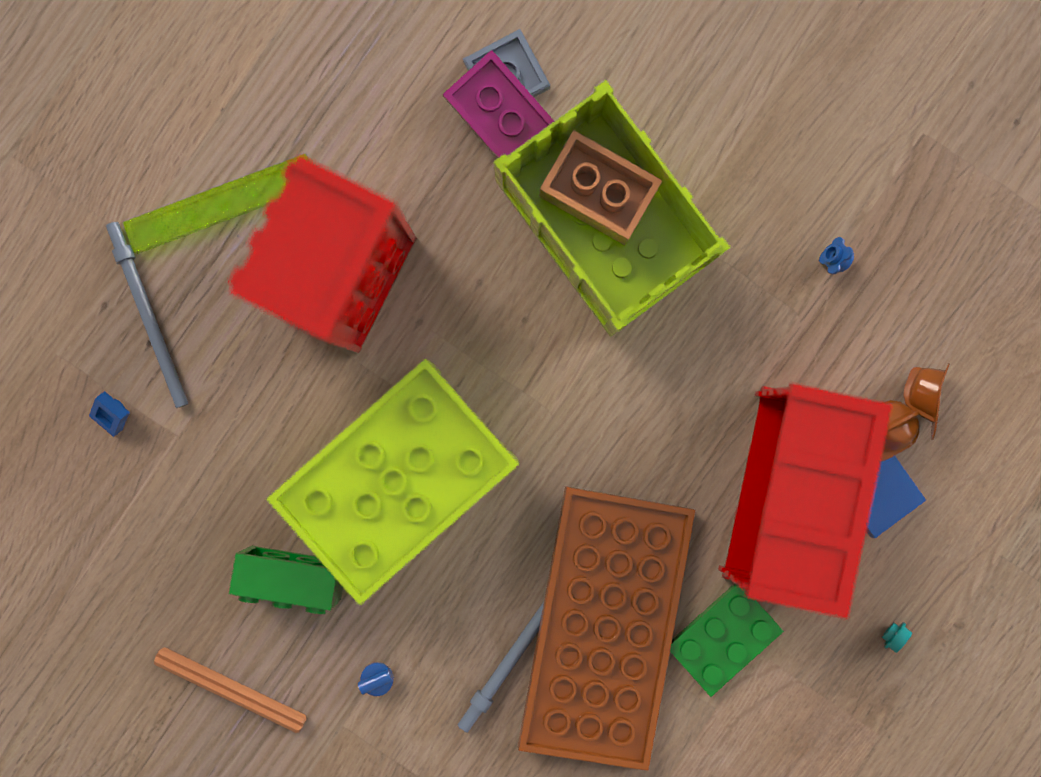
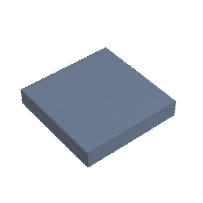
(518, 58)

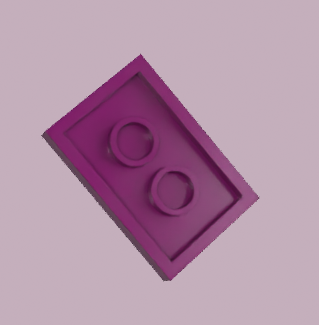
(497, 106)

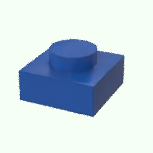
(109, 413)

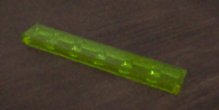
(206, 208)

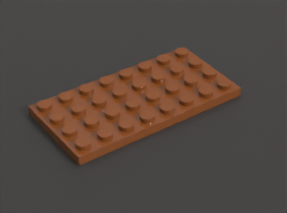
(606, 629)

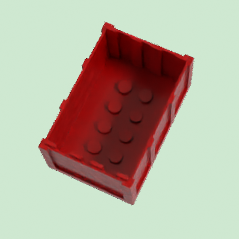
(325, 255)
(806, 497)

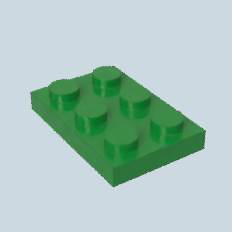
(724, 639)

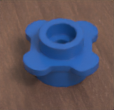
(837, 256)

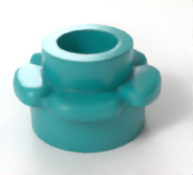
(896, 636)

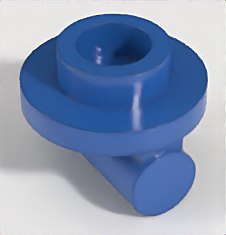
(376, 679)

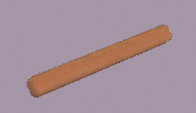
(230, 690)

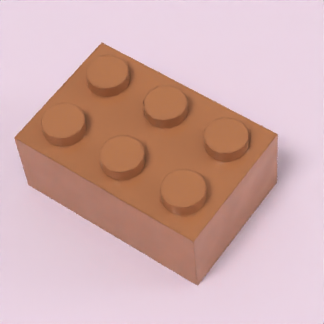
(599, 187)

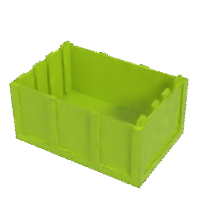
(611, 277)
(392, 481)

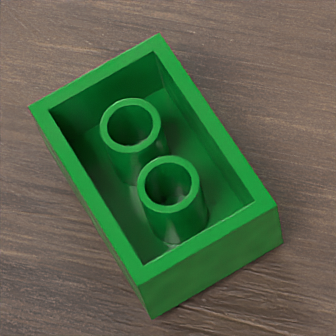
(284, 579)

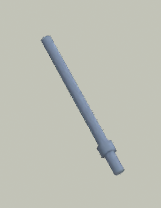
(124, 256)
(483, 699)

